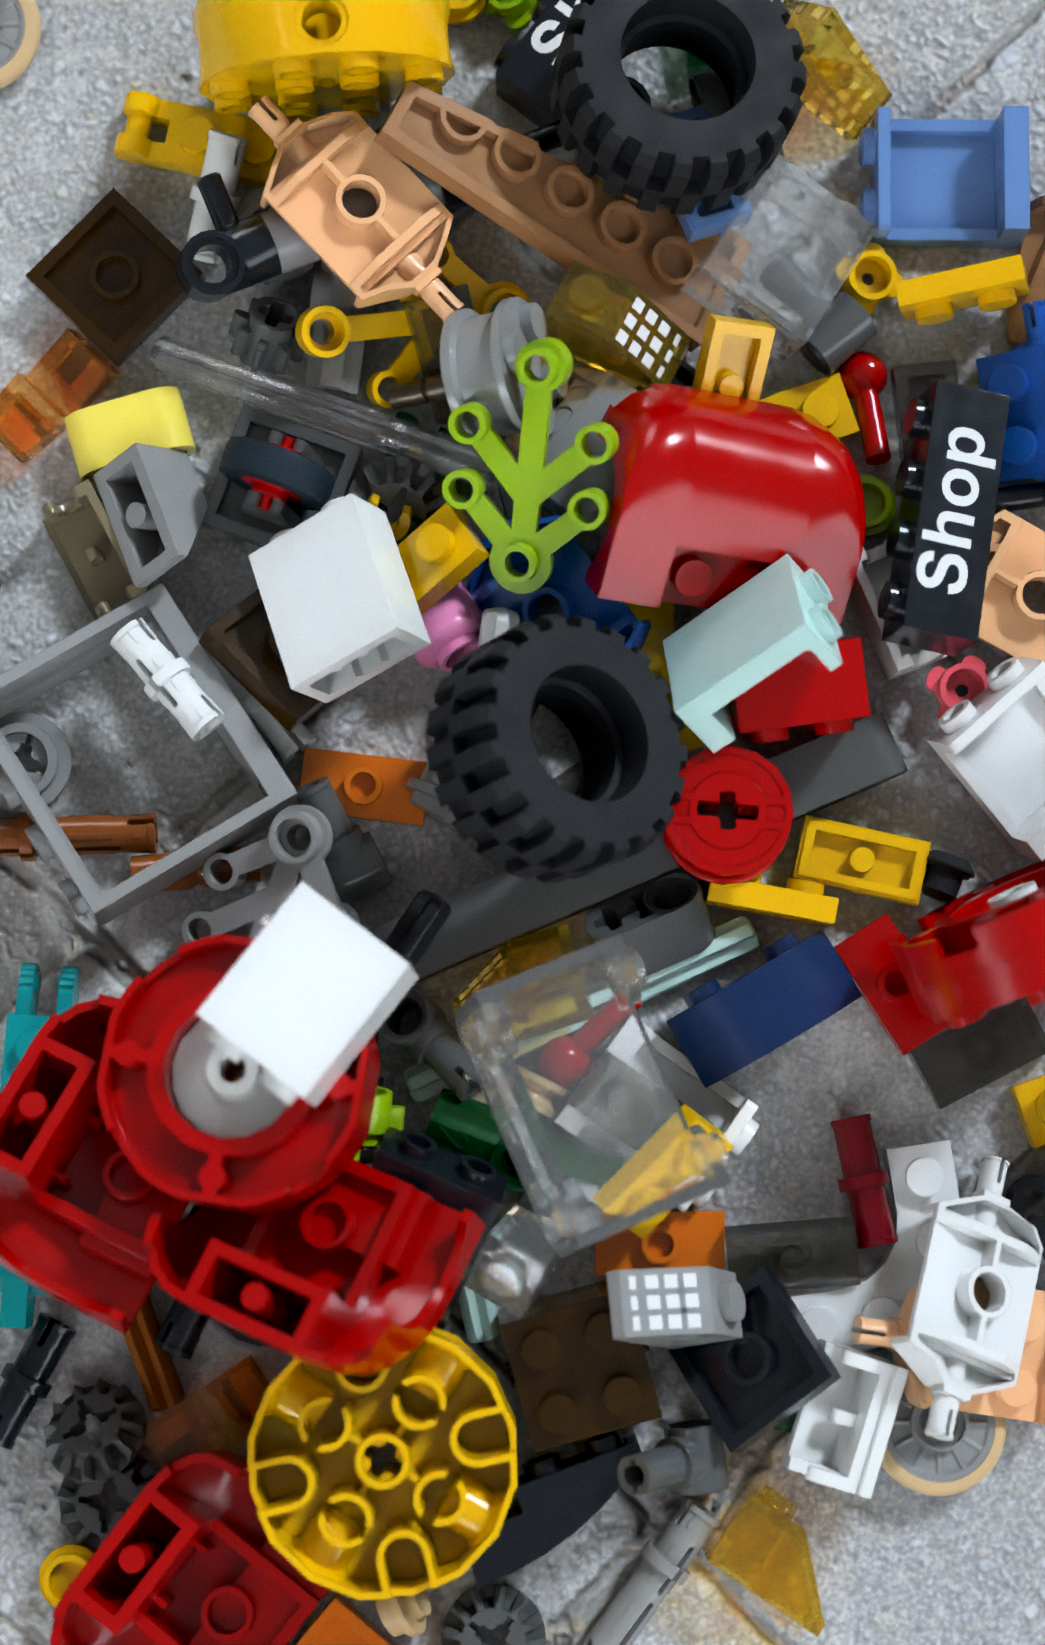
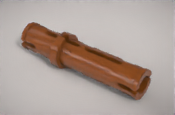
(86, 833)

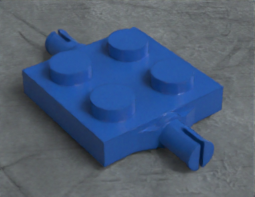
(1023, 379)

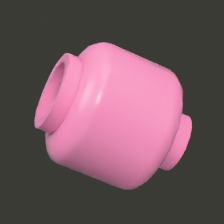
(452, 629)

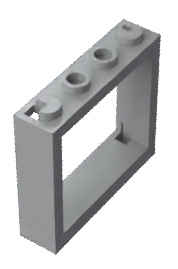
(237, 731)

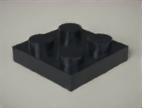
(766, 1374)

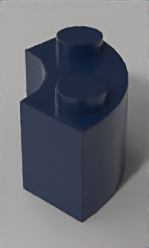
(764, 1007)

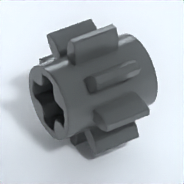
(266, 335)

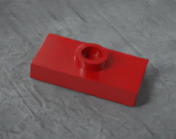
(883, 985)

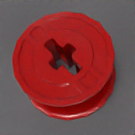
(754, 791)

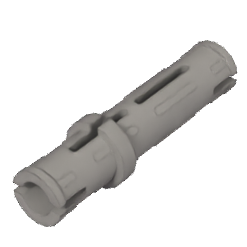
(655, 1576)

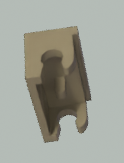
(90, 550)

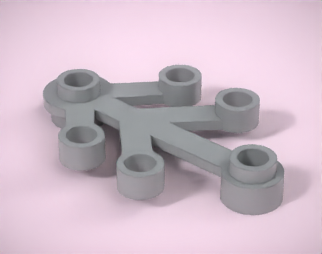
(290, 865)

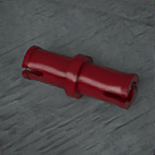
(864, 1181)

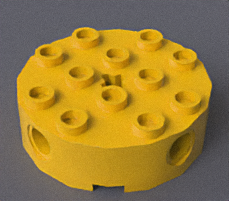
(319, 53)
(396, 1525)

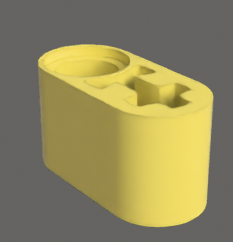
(111, 427)

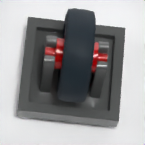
(276, 477)

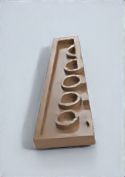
(547, 201)

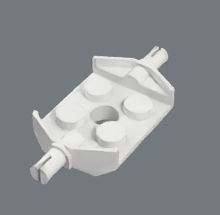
(950, 1337)

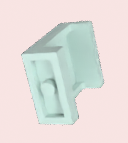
(746, 641)

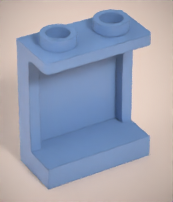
(947, 180)

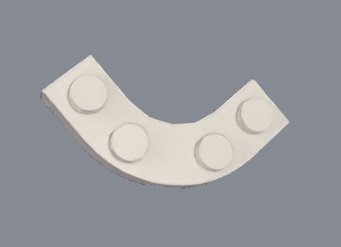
(918, 1177)

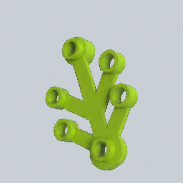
(527, 478)

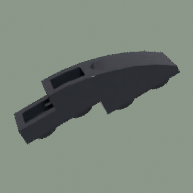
(554, 1503)

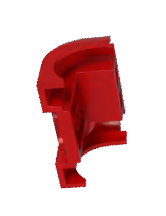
(721, 492)
(66, 1188)
(330, 1281)
(188, 1568)

